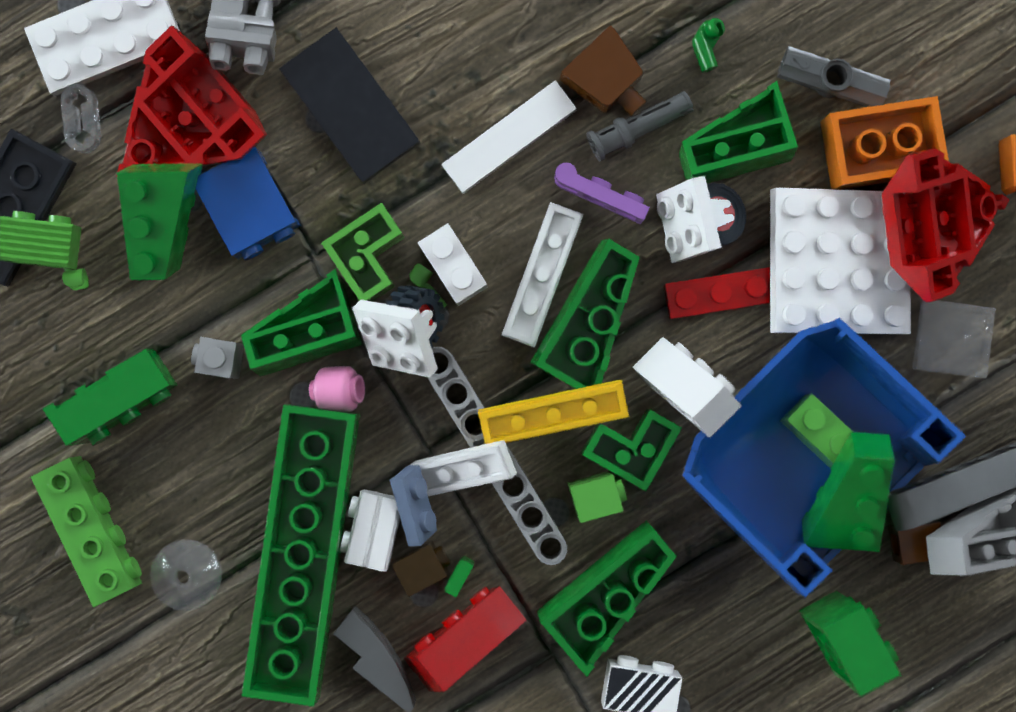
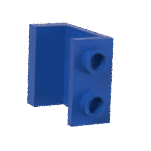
(246, 205)

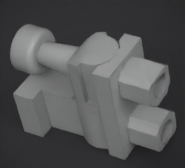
(241, 35)

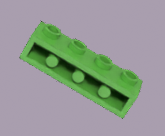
(87, 529)

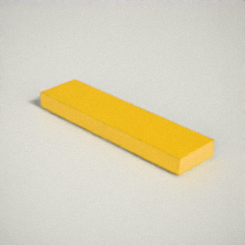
(554, 413)

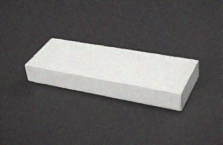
(467, 468)

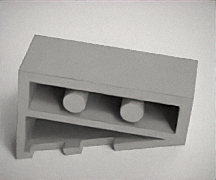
(976, 539)

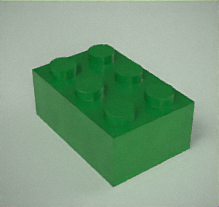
(851, 642)

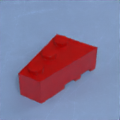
(464, 639)

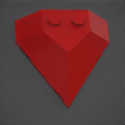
(187, 109)
(936, 221)

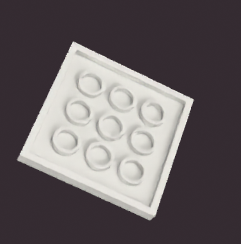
(833, 263)

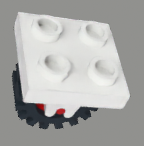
(402, 330)

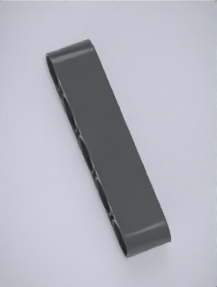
(953, 489)

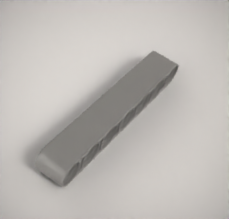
(515, 503)

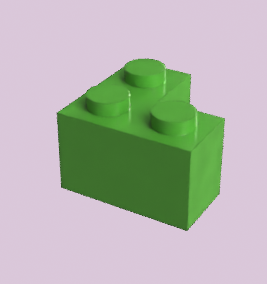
(356, 250)

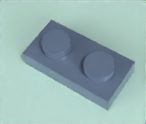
(413, 505)

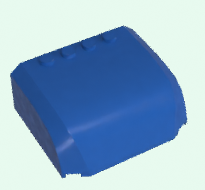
(768, 479)

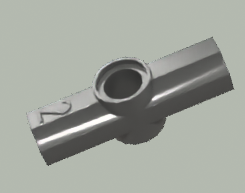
(811, 70)

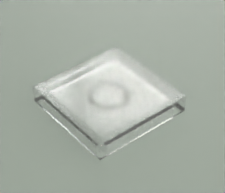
(954, 338)

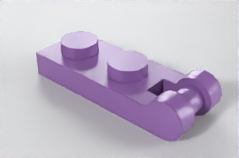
(600, 193)

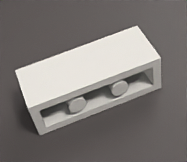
(688, 385)

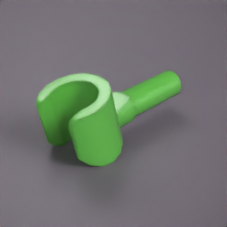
(420, 277)
(75, 279)

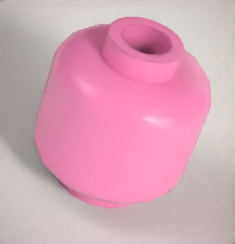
(337, 389)

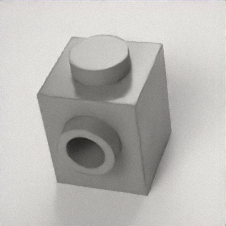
(217, 357)

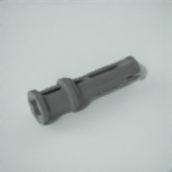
(625, 131)

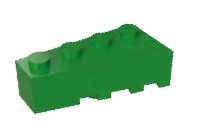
(586, 326)
(605, 596)

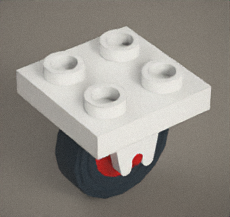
(699, 217)

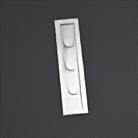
(509, 137)
(542, 274)

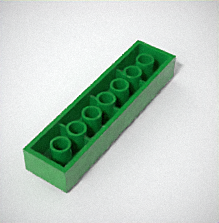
(300, 555)

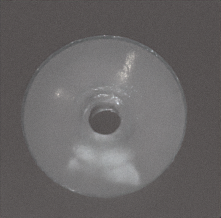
(203, 572)

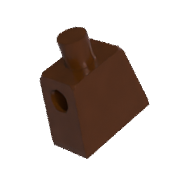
(606, 74)

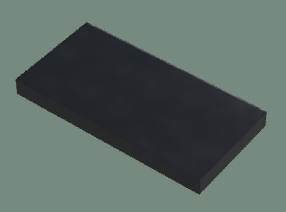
(349, 105)
(29, 183)

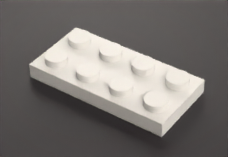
(96, 39)

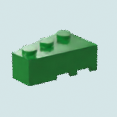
(742, 141)
(156, 216)
(304, 330)
(112, 399)
(854, 498)

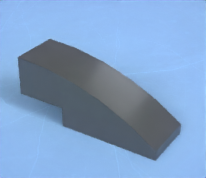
(377, 658)

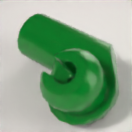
(704, 42)

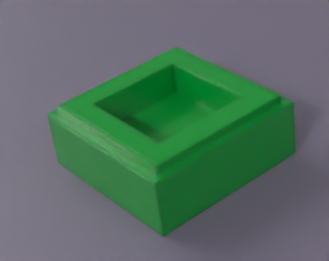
(459, 576)

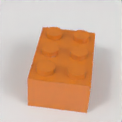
(873, 141)

